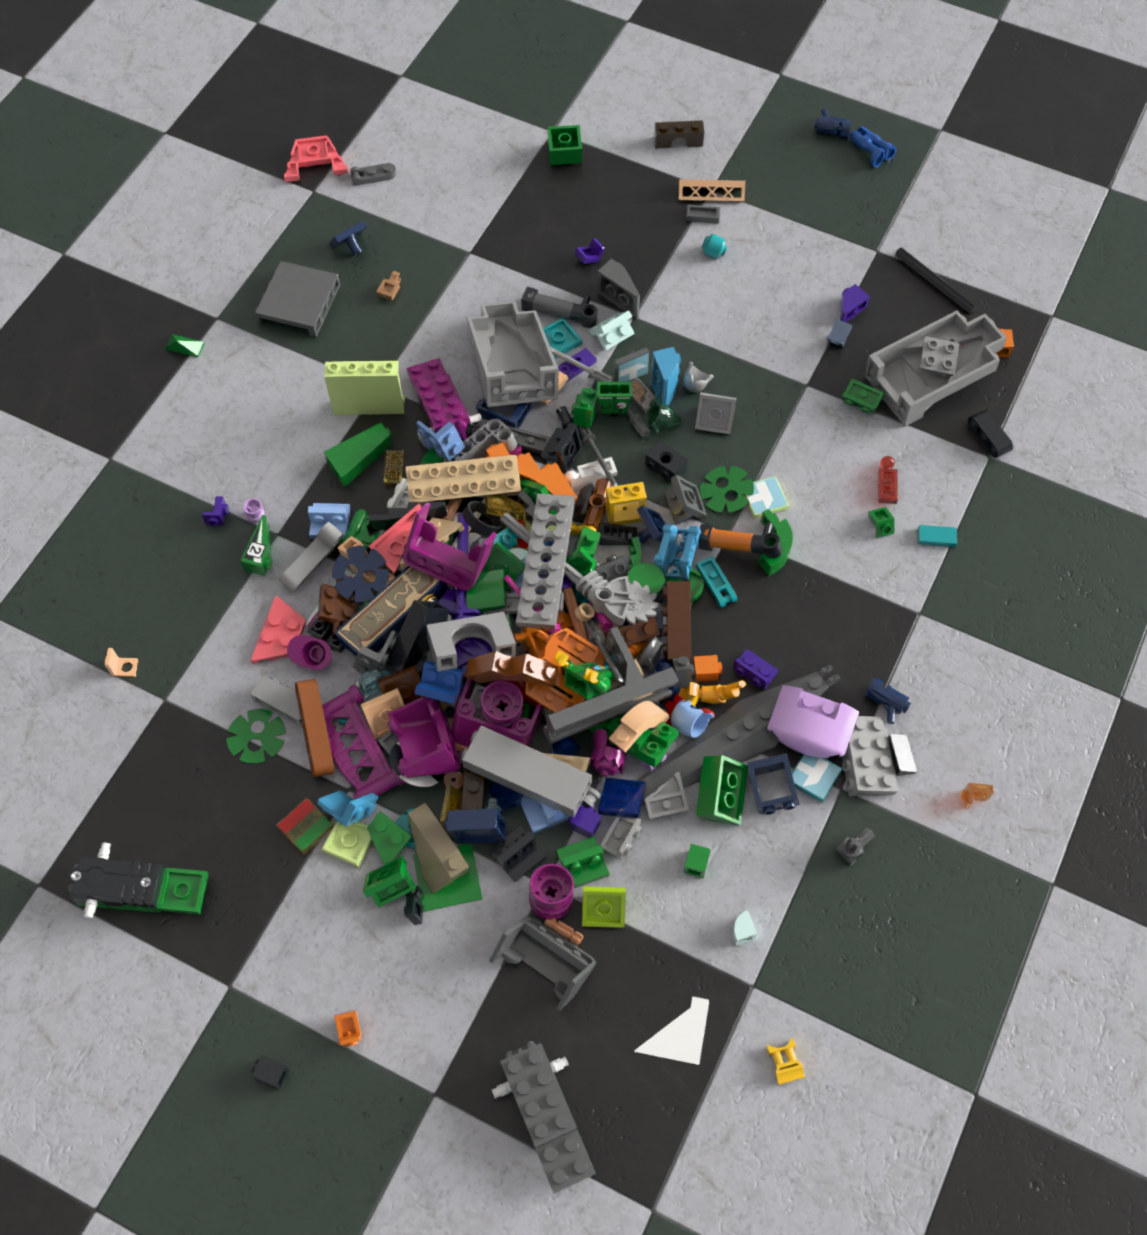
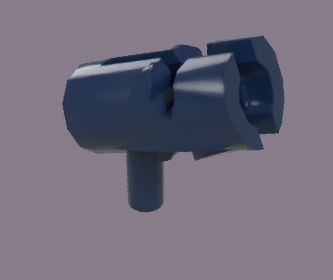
(832, 125)
(892, 699)

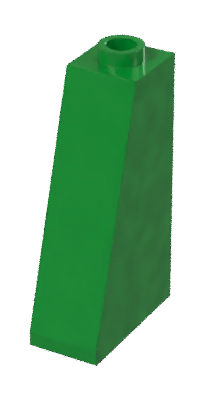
(358, 452)

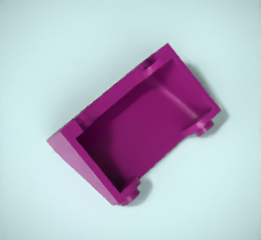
(424, 739)

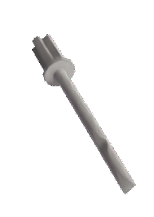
(592, 372)

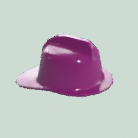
(309, 652)

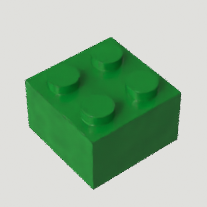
(564, 144)

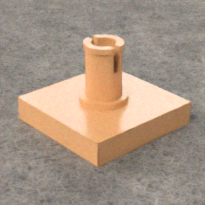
(377, 711)

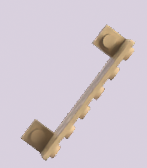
(463, 479)

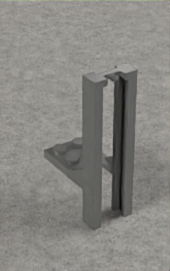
(616, 702)

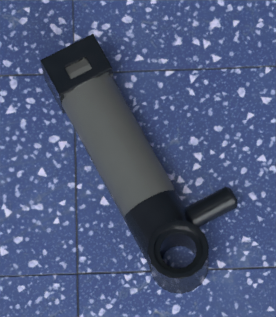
(583, 313)

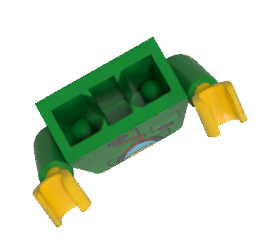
(585, 679)

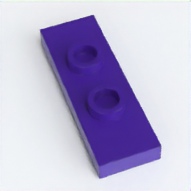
(584, 357)

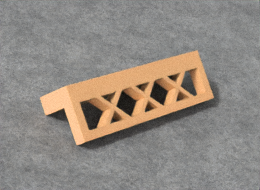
(712, 183)

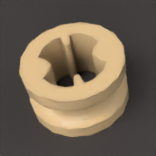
(584, 612)

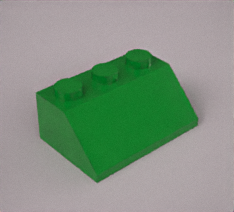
(722, 790)

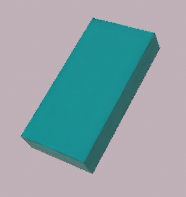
(937, 535)

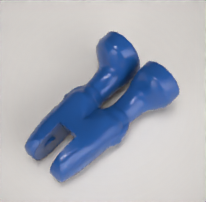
(874, 145)

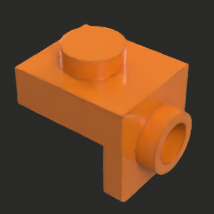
(348, 1028)

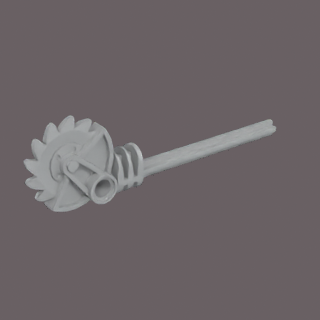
(615, 598)

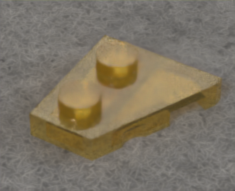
(500, 505)

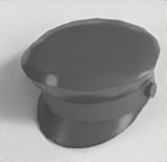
(651, 654)

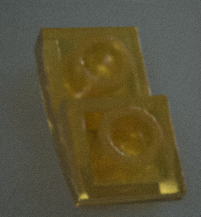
(393, 466)

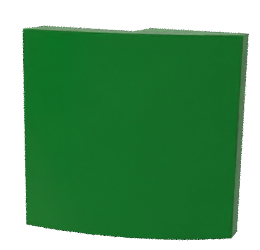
(488, 591)

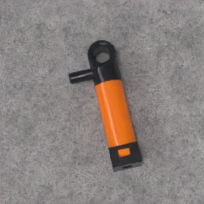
(739, 541)

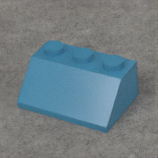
(665, 374)

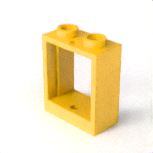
(627, 512)

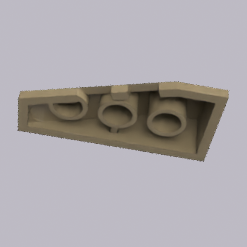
(437, 854)

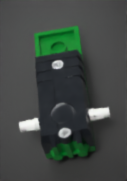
(135, 886)

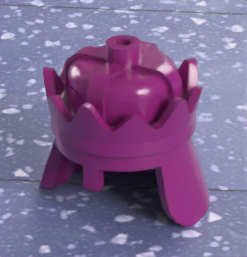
(606, 757)

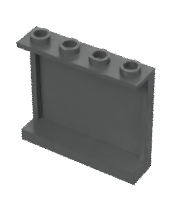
(298, 297)

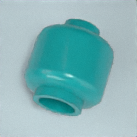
(714, 246)

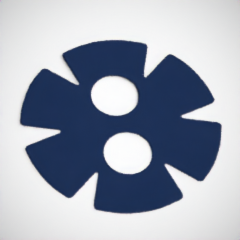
(362, 589)

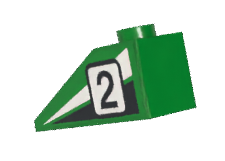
(258, 555)

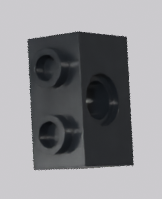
(661, 453)

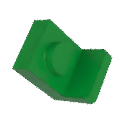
(882, 521)

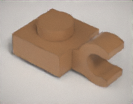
(389, 288)

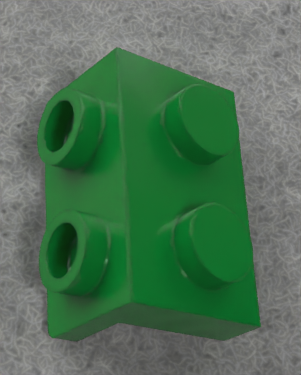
(862, 396)
(581, 562)

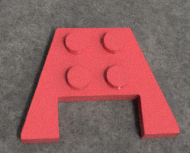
(312, 152)

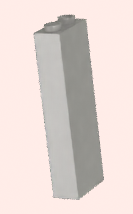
(526, 771)

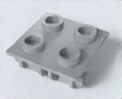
(939, 356)

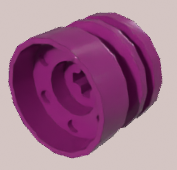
(503, 695)
(551, 891)

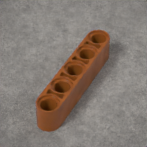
(314, 728)

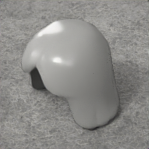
(694, 379)

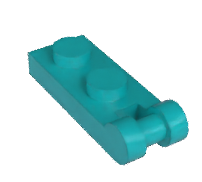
(716, 581)

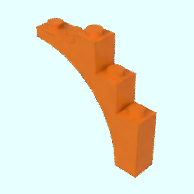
(549, 475)

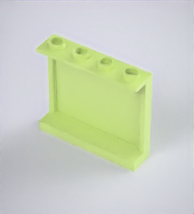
(364, 387)

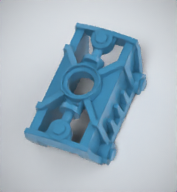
(669, 550)

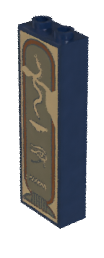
(387, 611)

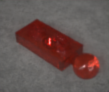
(887, 481)

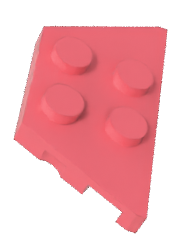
(279, 628)

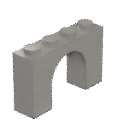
(489, 627)

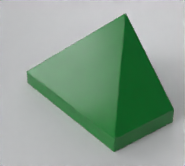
(184, 345)

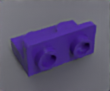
(755, 669)

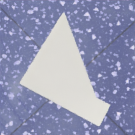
(682, 1037)

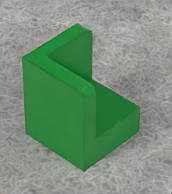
(697, 861)

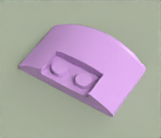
(812, 723)

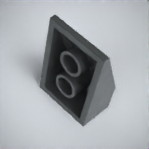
(618, 287)

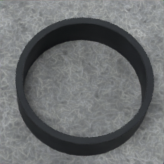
(476, 524)

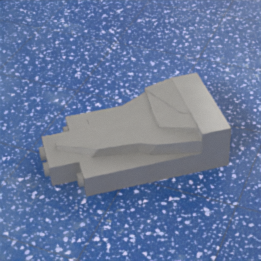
(512, 355)
(913, 390)

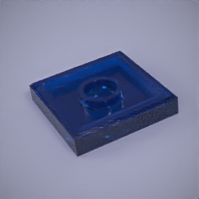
(622, 798)

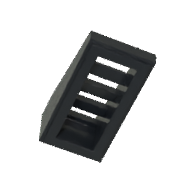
(614, 528)

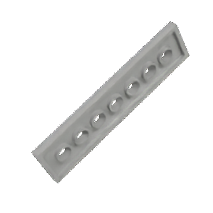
(554, 568)

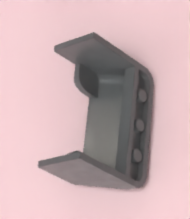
(547, 954)

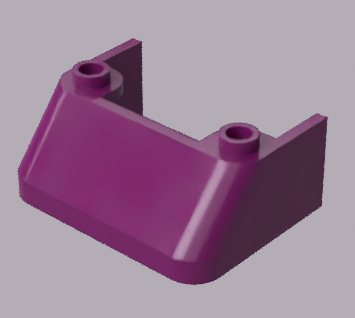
(441, 560)
(465, 724)

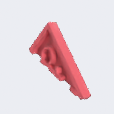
(394, 540)

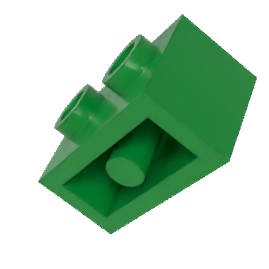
(585, 407)

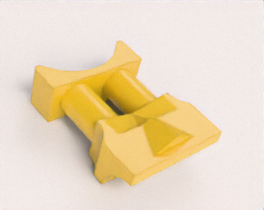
(787, 1071)

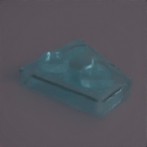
(369, 681)

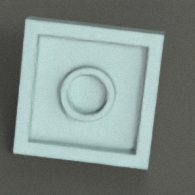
(613, 330)

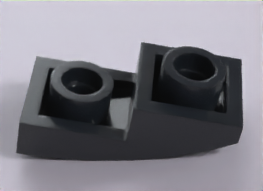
(323, 631)

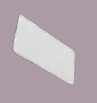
(578, 484)

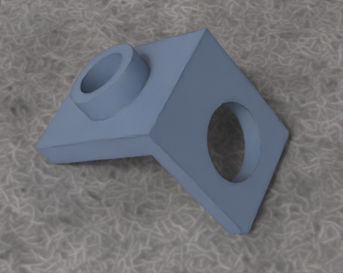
(839, 333)

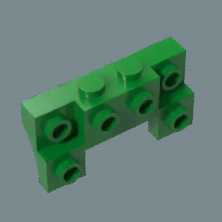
(650, 745)

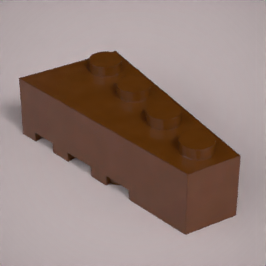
(678, 619)

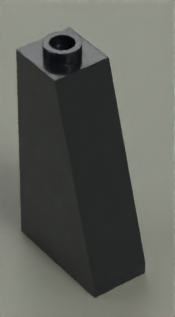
(413, 635)

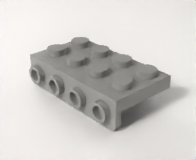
(869, 759)

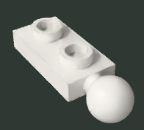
(590, 469)

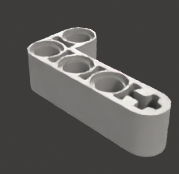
(491, 433)
(312, 557)

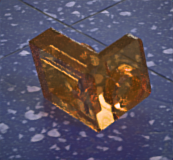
(979, 792)

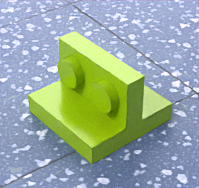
(603, 906)

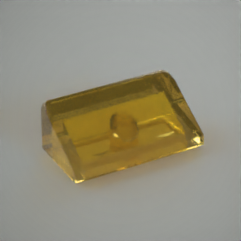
(451, 802)

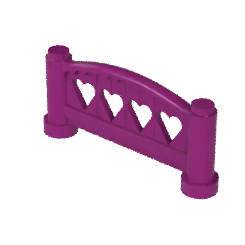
(382, 777)

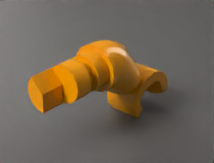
(712, 694)

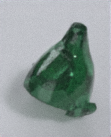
(661, 416)

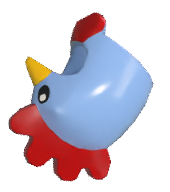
(686, 717)

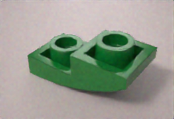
(635, 552)

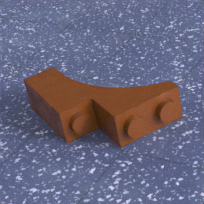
(500, 667)

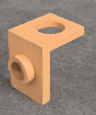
(115, 664)

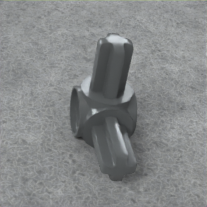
(852, 848)

